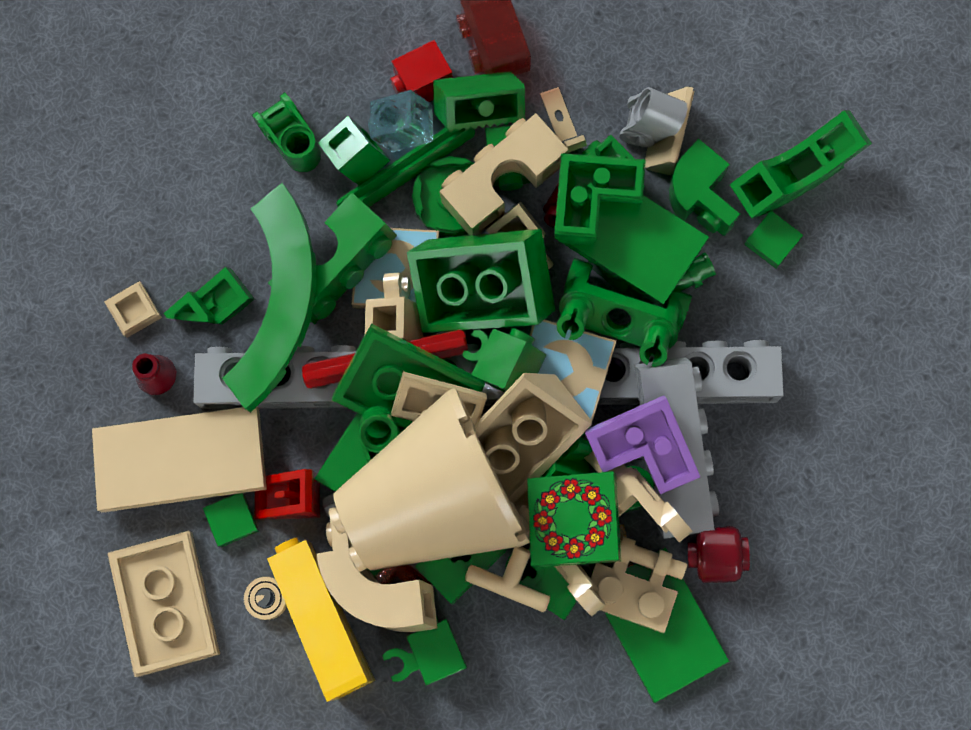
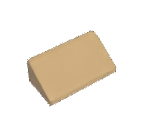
(664, 154)

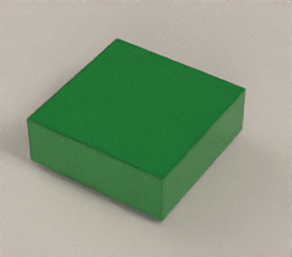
(773, 239)
(230, 519)

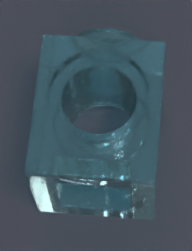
(401, 121)

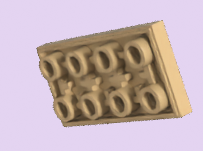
(178, 459)

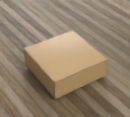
(133, 309)

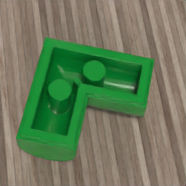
(586, 182)

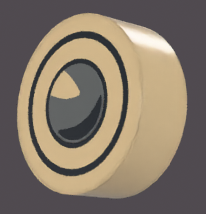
(264, 599)

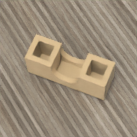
(527, 150)

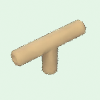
(509, 584)

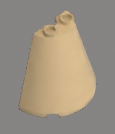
(427, 496)

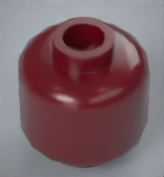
(719, 555)

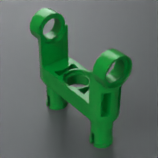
(650, 325)

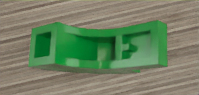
(801, 168)

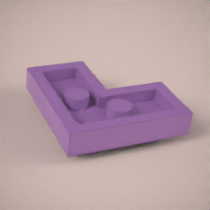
(649, 433)

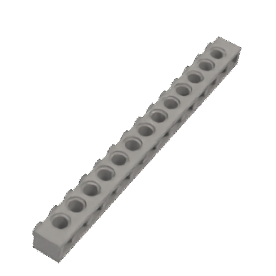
(759, 359)

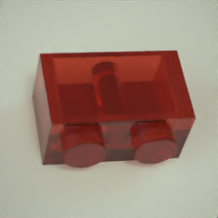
(494, 37)

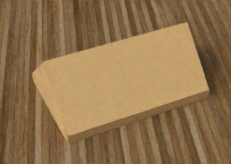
(530, 430)

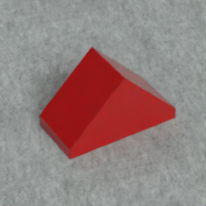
(289, 496)

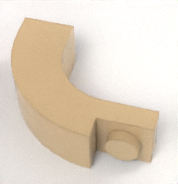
(391, 606)

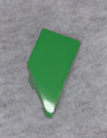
(214, 302)

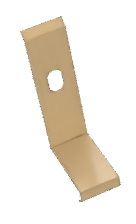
(563, 129)

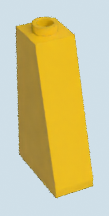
(319, 621)

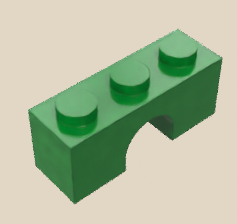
(360, 241)

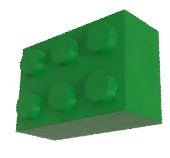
(481, 281)

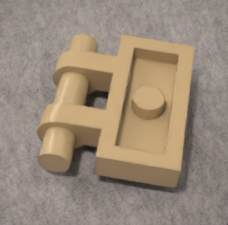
(635, 598)

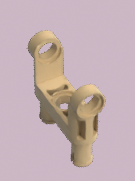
(630, 489)

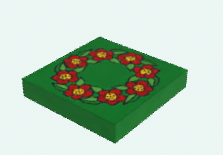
(573, 519)

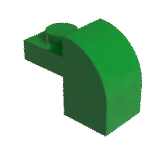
(692, 189)

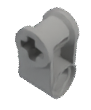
(652, 117)

